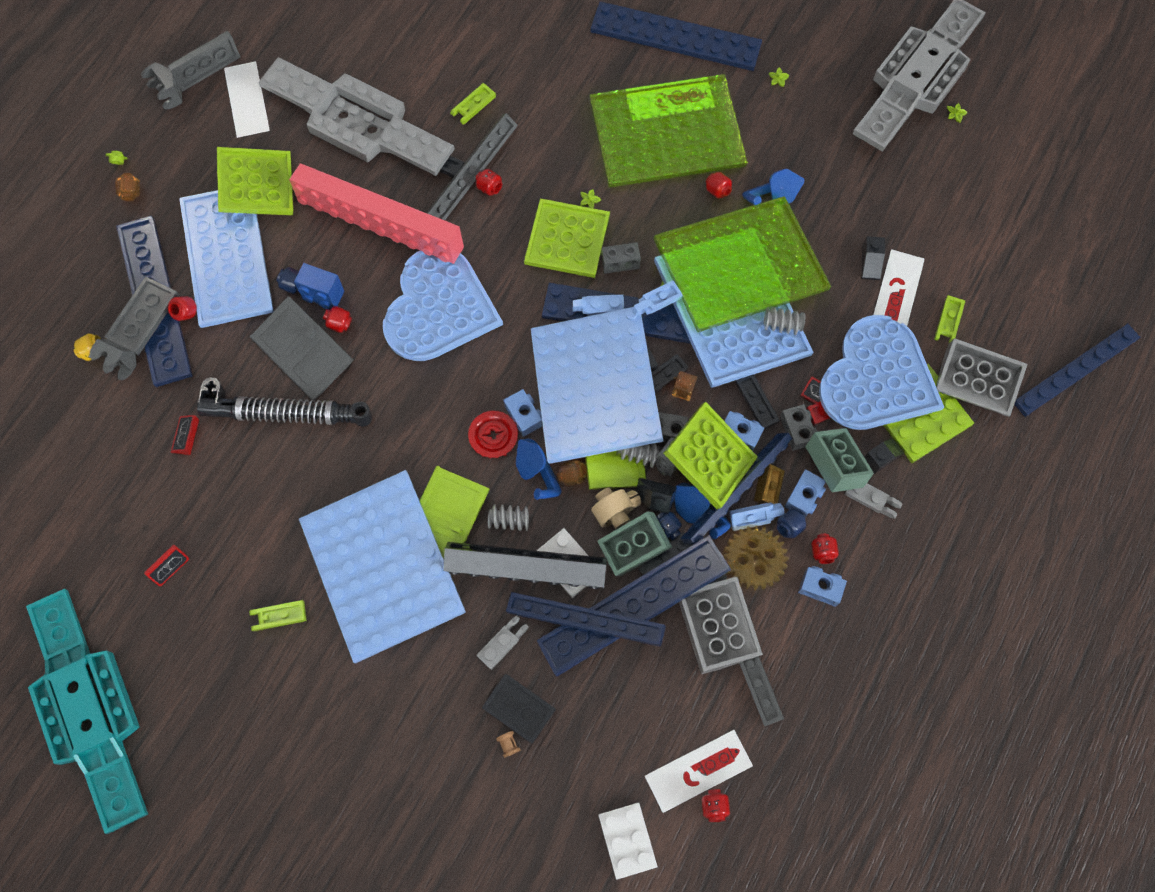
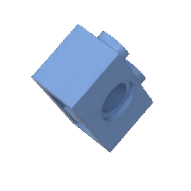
(525, 423)
(753, 428)
(810, 483)
(810, 587)

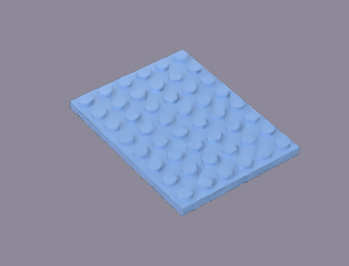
(741, 345)
(595, 385)
(381, 566)

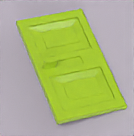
(611, 471)
(451, 506)

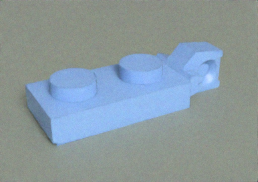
(658, 299)
(598, 304)
(755, 515)

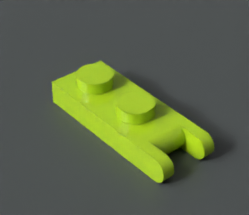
(474, 103)
(950, 318)
(279, 615)

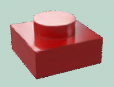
(818, 413)

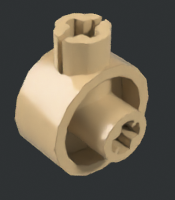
(614, 507)

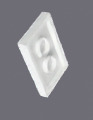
(564, 543)
(627, 841)

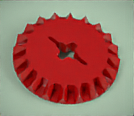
(497, 422)

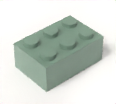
(839, 460)
(634, 543)

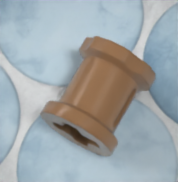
(508, 744)

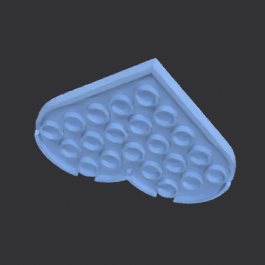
(438, 309)
(879, 377)

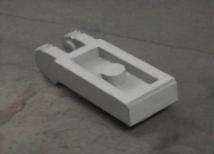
(874, 499)
(501, 644)

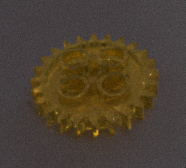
(764, 542)

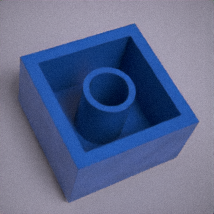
(319, 286)

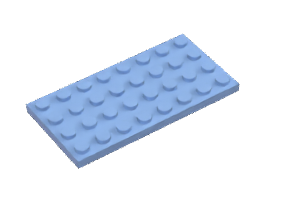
(224, 261)

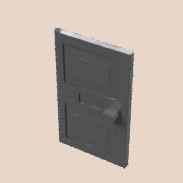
(301, 348)

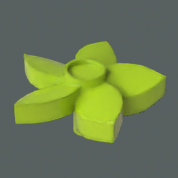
(779, 77)
(956, 112)
(589, 199)

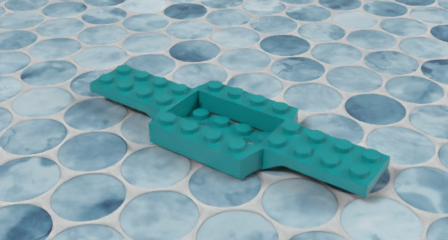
(62, 713)

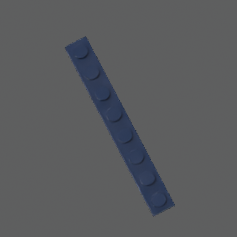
(1076, 370)
(708, 520)
(586, 619)

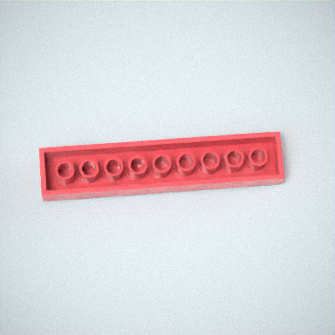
(377, 213)

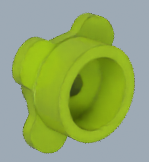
(116, 157)

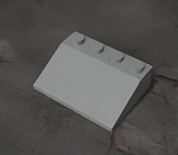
(980, 377)
(720, 626)

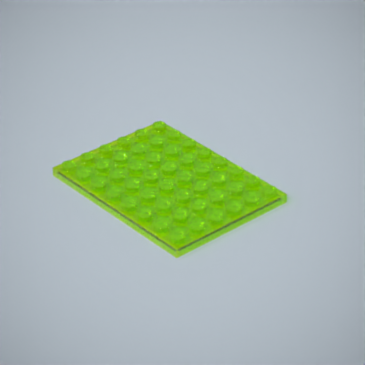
(667, 130)
(741, 263)

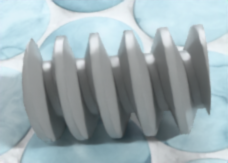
(784, 320)
(644, 452)
(509, 517)

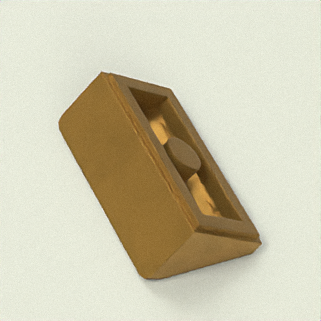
(769, 485)

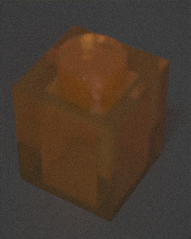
(684, 386)

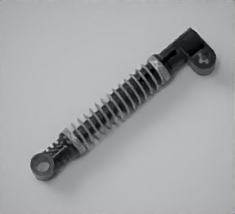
(242, 408)

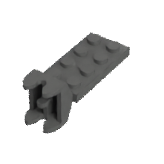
(190, 69)
(133, 327)

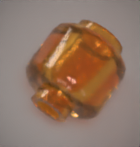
(127, 187)
(572, 473)

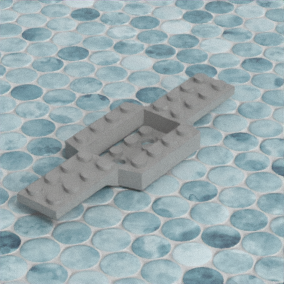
(903, 91)
(351, 133)

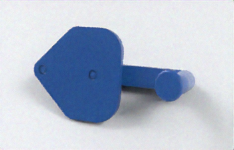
(780, 184)
(532, 460)
(692, 504)

